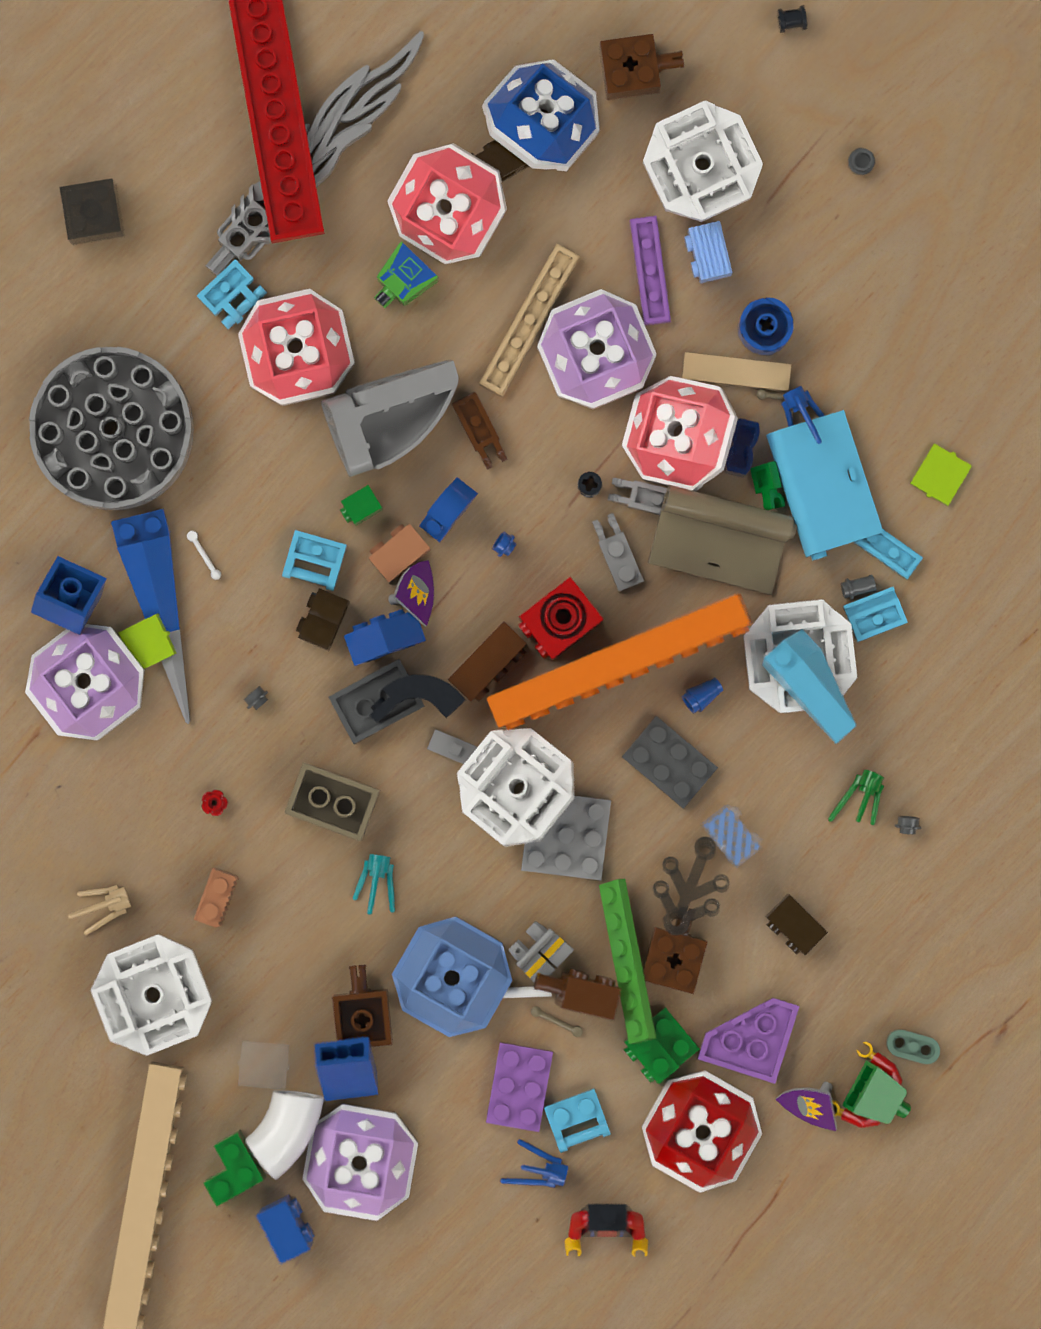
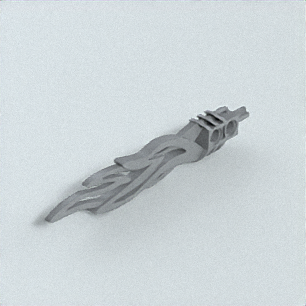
(318, 135)

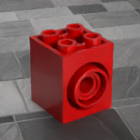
(552, 636)

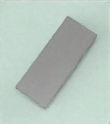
(451, 747)

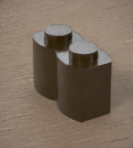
(323, 619)

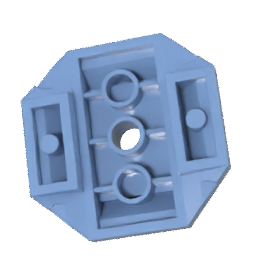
(457, 947)

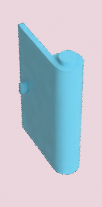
(817, 484)

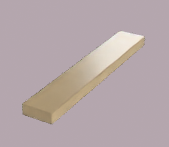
(529, 320)

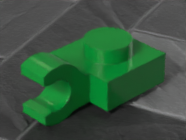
(766, 481)

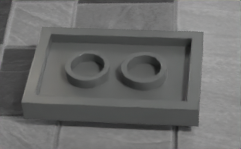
(355, 702)
(669, 762)

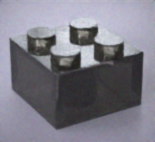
(92, 211)

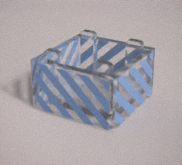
(732, 835)

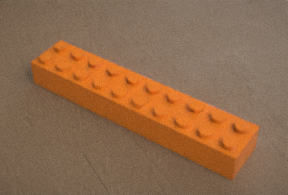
(620, 660)

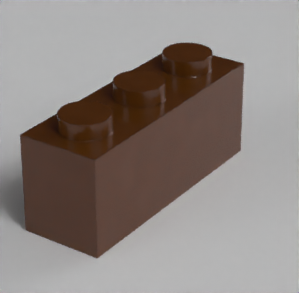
(488, 663)

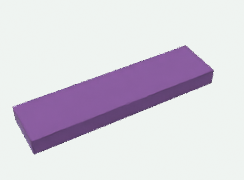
(650, 270)

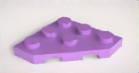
(753, 1040)

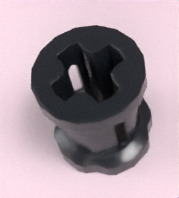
(792, 19)
(594, 491)

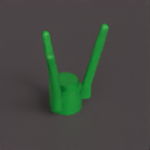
(870, 784)

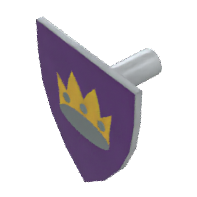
(416, 591)
(811, 1105)

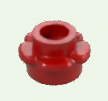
(207, 800)

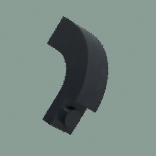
(426, 687)

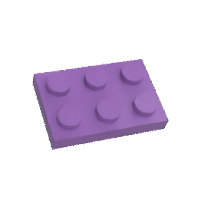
(519, 1087)

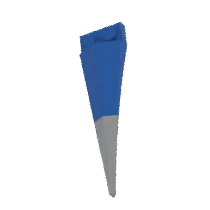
(148, 560)

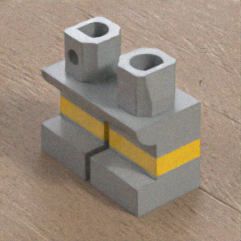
(548, 943)

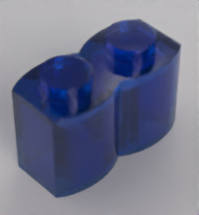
(741, 453)

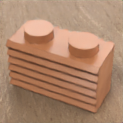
(216, 897)

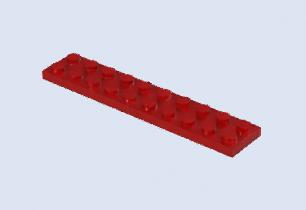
(276, 119)

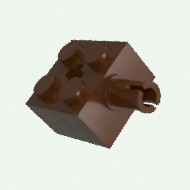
(647, 65)
(689, 951)
(582, 994)
(367, 1001)

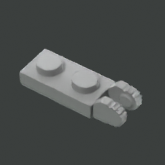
(643, 495)
(618, 555)

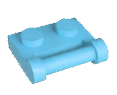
(316, 551)
(575, 1111)

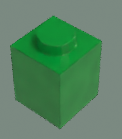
(360, 506)

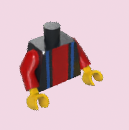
(606, 1221)

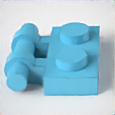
(226, 288)

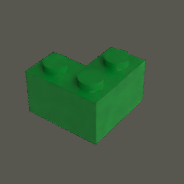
(241, 1169)

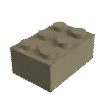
(332, 801)

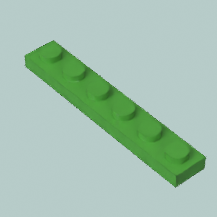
(627, 961)

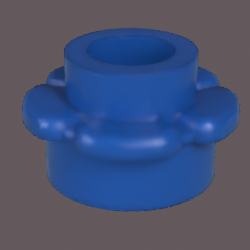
(504, 544)

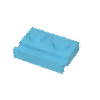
(875, 614)

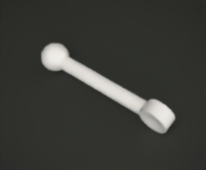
(193, 537)

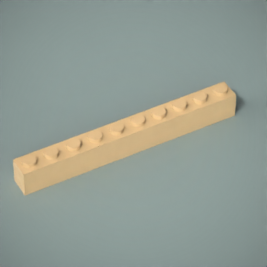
(144, 1196)

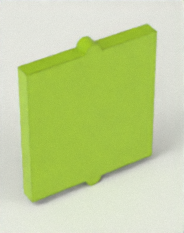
(941, 474)
(148, 641)

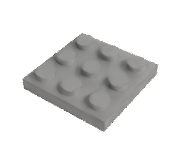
(573, 843)

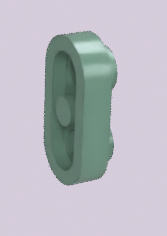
(912, 1046)

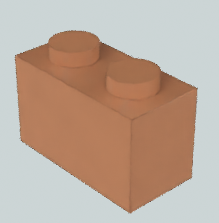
(399, 552)

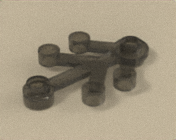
(689, 891)

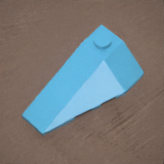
(806, 676)

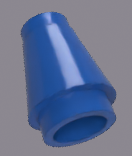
(702, 695)

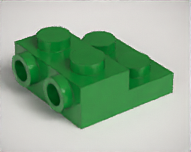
(666, 1051)

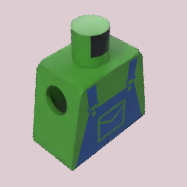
(404, 277)

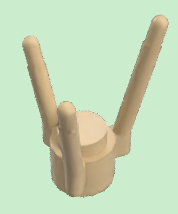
(116, 900)

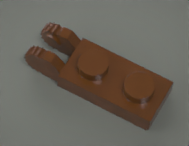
(478, 427)

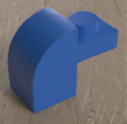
(448, 509)

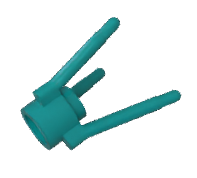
(377, 867)

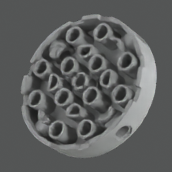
(150, 438)

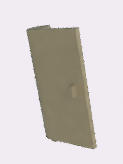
(709, 529)

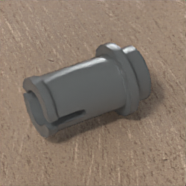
(858, 586)

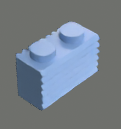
(709, 252)

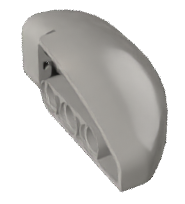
(389, 415)

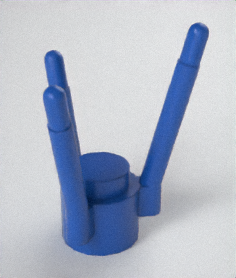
(797, 400)
(553, 1173)

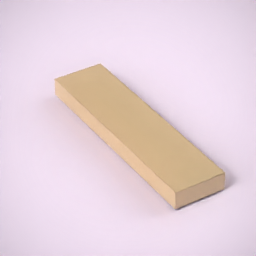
(736, 372)

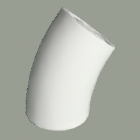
(285, 1130)

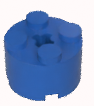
(759, 312)

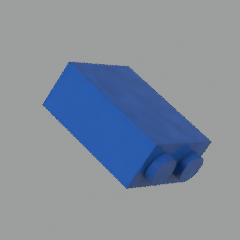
(346, 1069)

